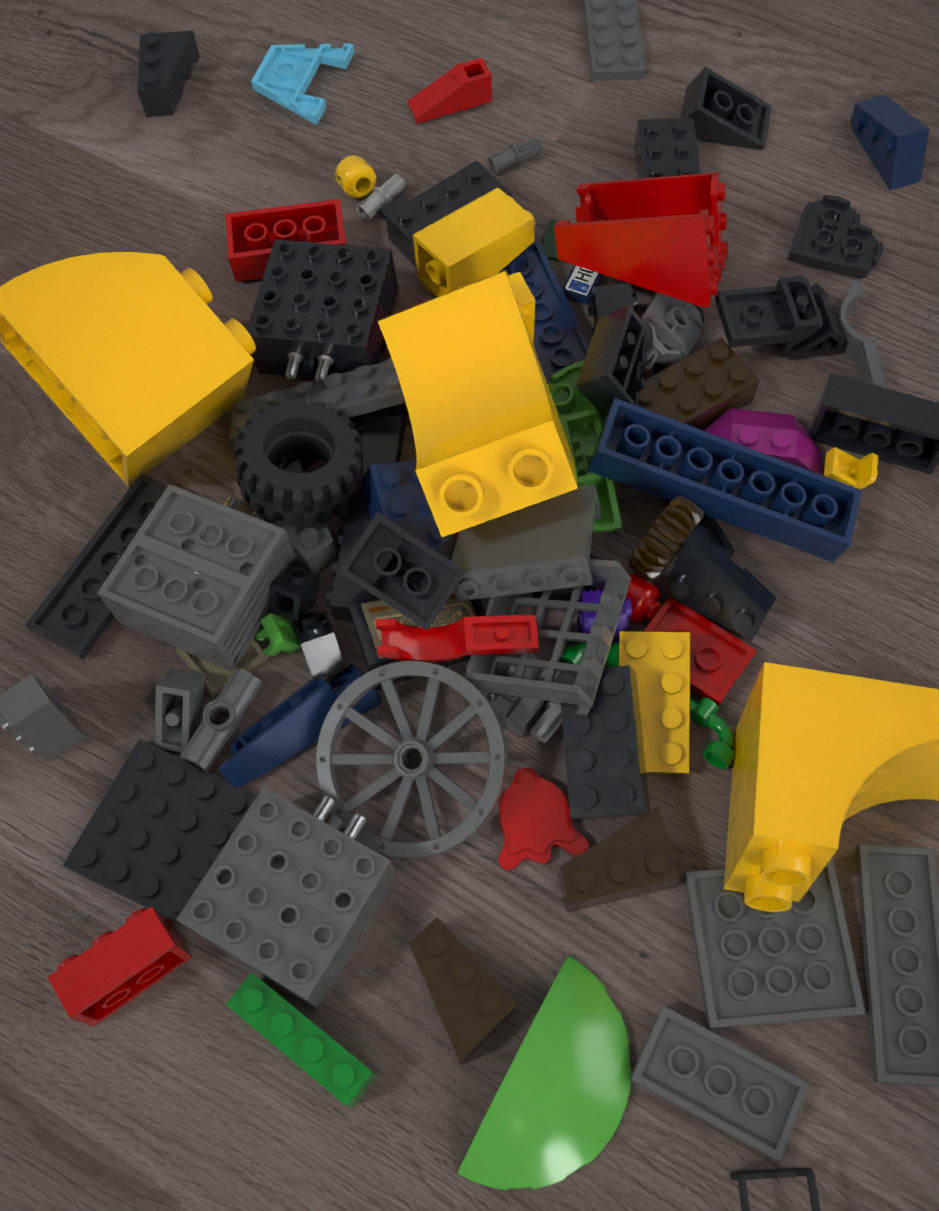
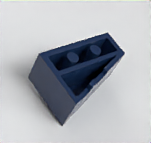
(891, 139)

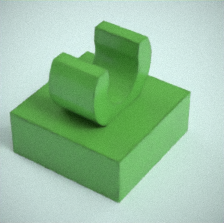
(280, 633)

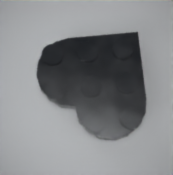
(834, 239)

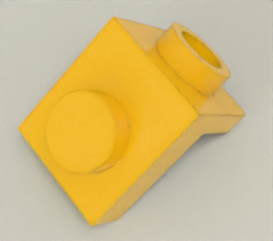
(849, 469)

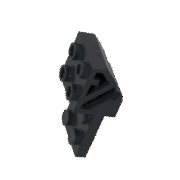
(784, 314)

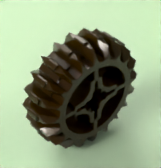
(665, 538)

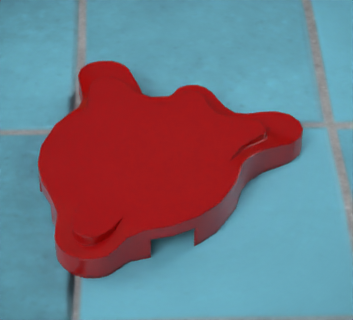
(534, 820)

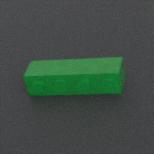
(301, 1040)

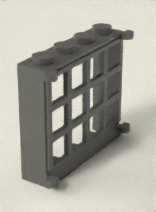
(482, 668)

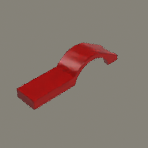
(465, 637)

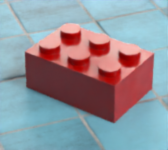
(119, 966)

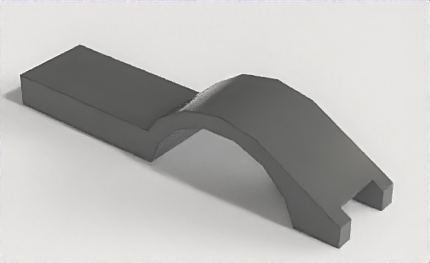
(856, 346)

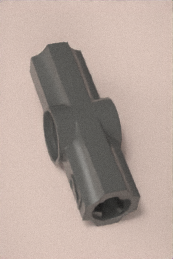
(233, 701)

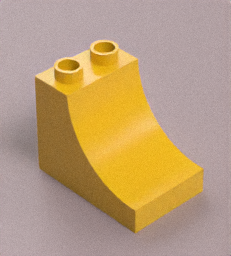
(478, 405)
(808, 760)

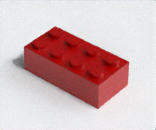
(254, 231)

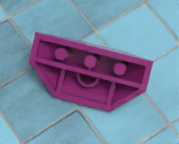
(770, 434)

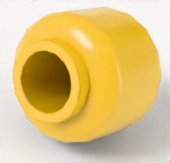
(355, 177)

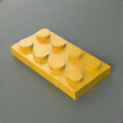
(663, 694)

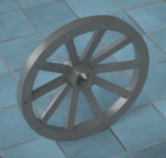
(497, 757)

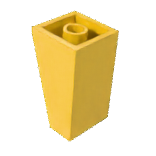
(472, 242)

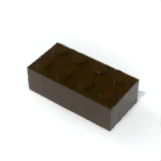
(701, 386)

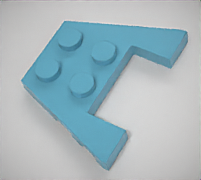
(289, 71)

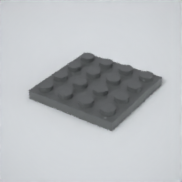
(772, 964)

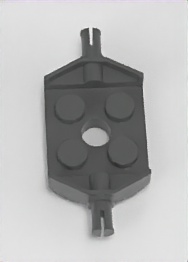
(671, 339)

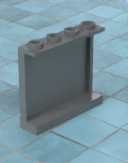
(529, 548)

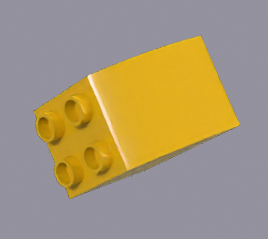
(126, 352)

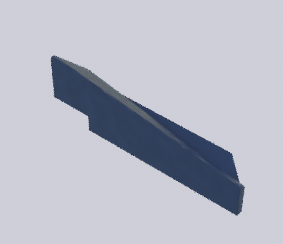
(290, 727)

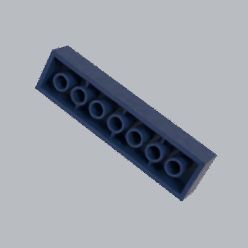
(726, 480)

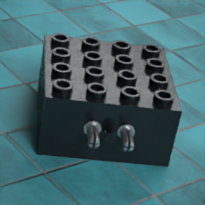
(322, 309)

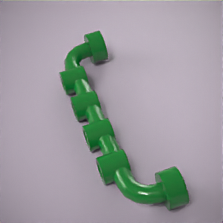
(702, 713)

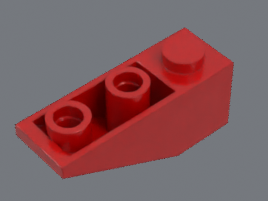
(456, 90)

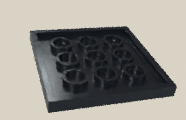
(158, 830)

